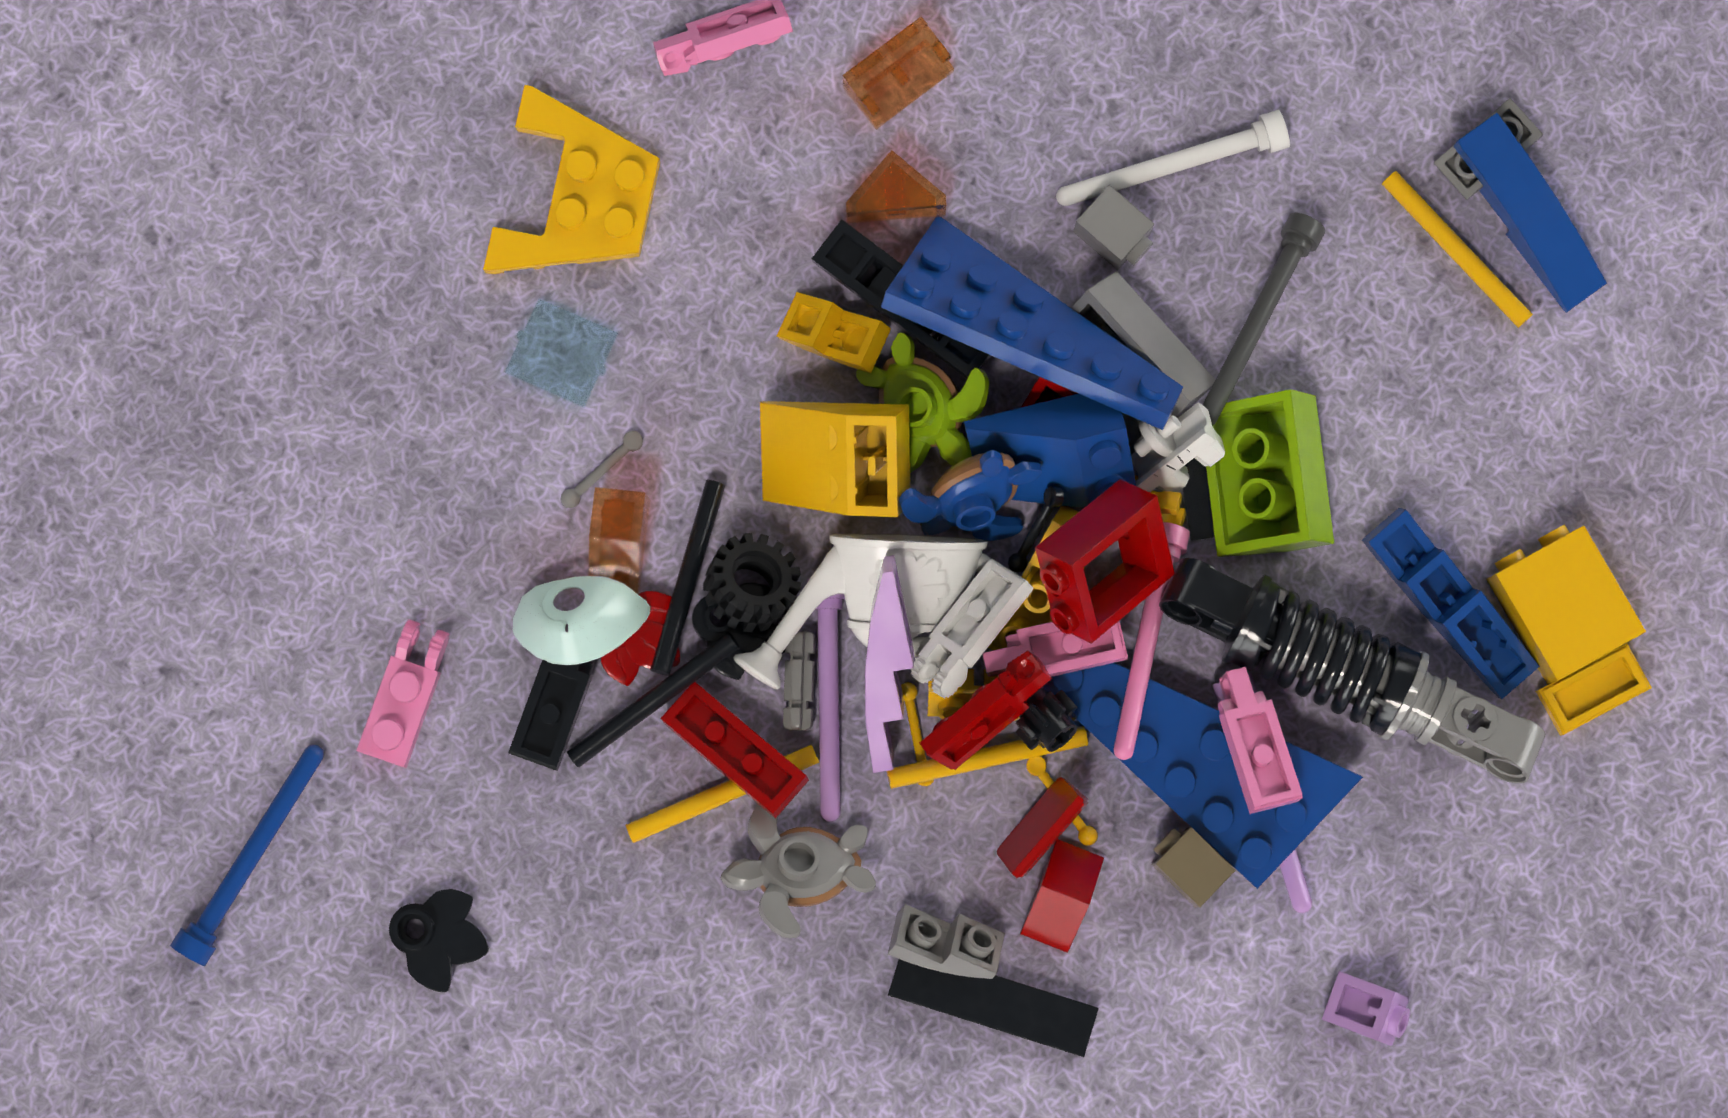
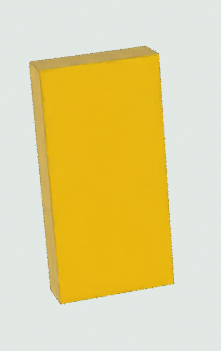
(1593, 689)

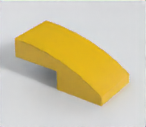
(833, 332)

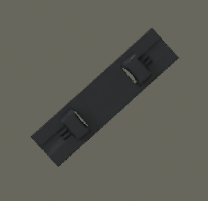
(868, 274)

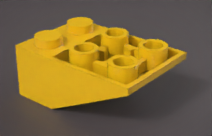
(836, 456)

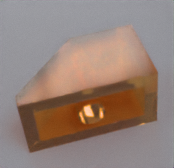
(618, 535)

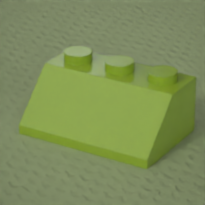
(1272, 479)

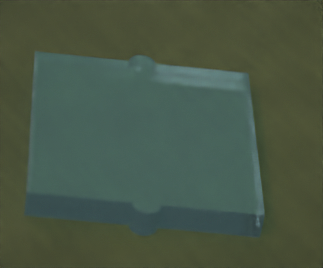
(561, 353)

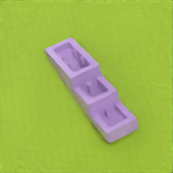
(888, 651)

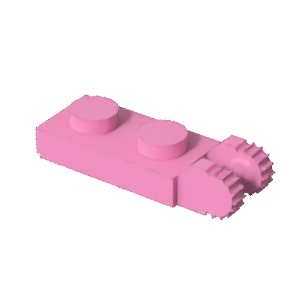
(403, 699)

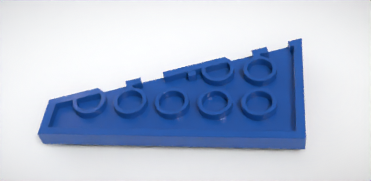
(991, 306)

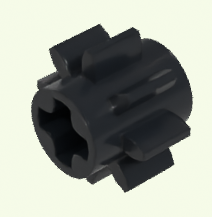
(1047, 720)

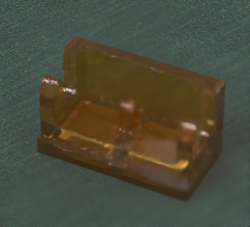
(898, 73)

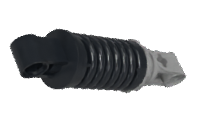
(1351, 665)

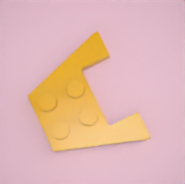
(597, 198)

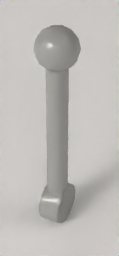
(631, 442)

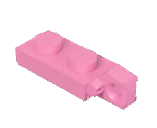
(722, 34)
(1057, 650)
(1256, 744)

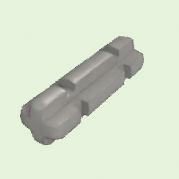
(799, 682)

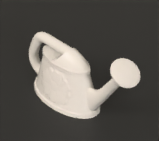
(931, 578)

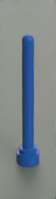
(198, 938)

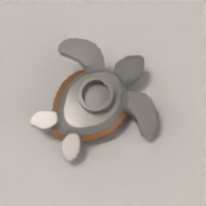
(797, 869)

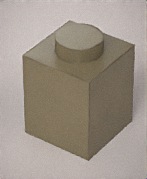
(1191, 865)

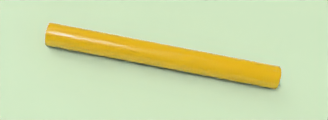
(1457, 249)
(982, 759)
(704, 801)

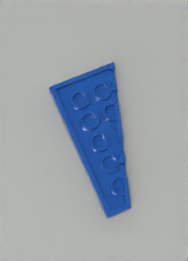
(1190, 767)

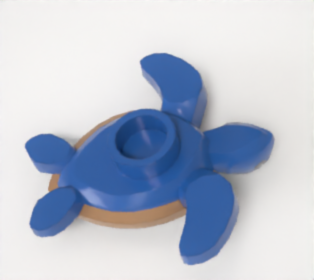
(970, 496)

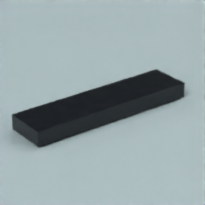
(999, 1005)

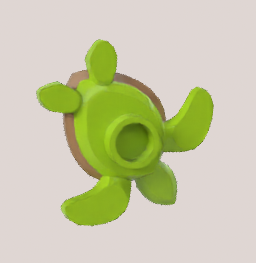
(933, 401)

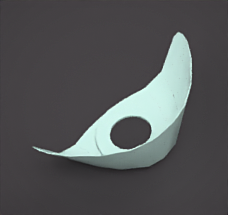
(595, 628)

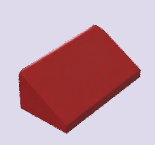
(1041, 827)

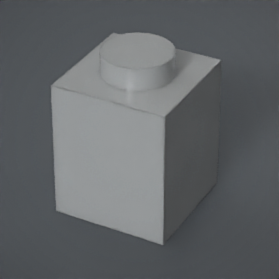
(1115, 229)

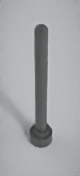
(1300, 236)

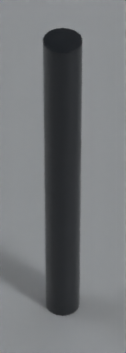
(687, 578)
(653, 699)

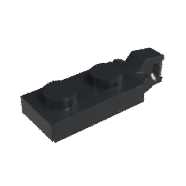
(551, 713)

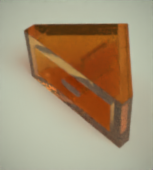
(895, 193)

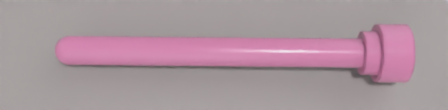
(1144, 652)

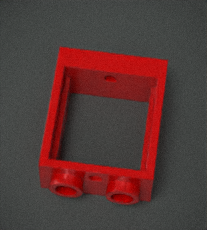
(1117, 514)

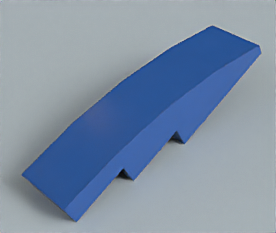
(1530, 212)
(1450, 603)

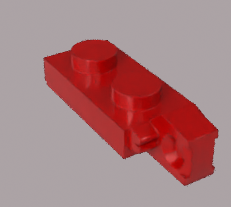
(987, 712)

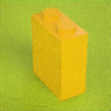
(1564, 602)

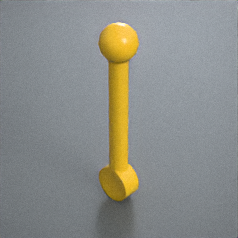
(910, 693)
(1037, 767)

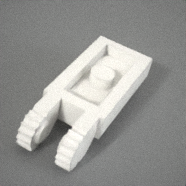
(970, 627)

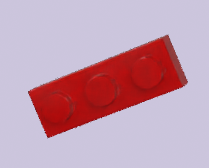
(735, 749)

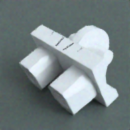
(1164, 453)

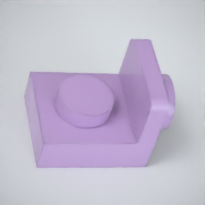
(1367, 1009)

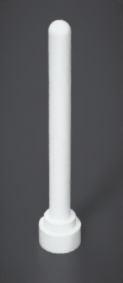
(1266, 134)

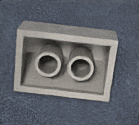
(1128, 319)

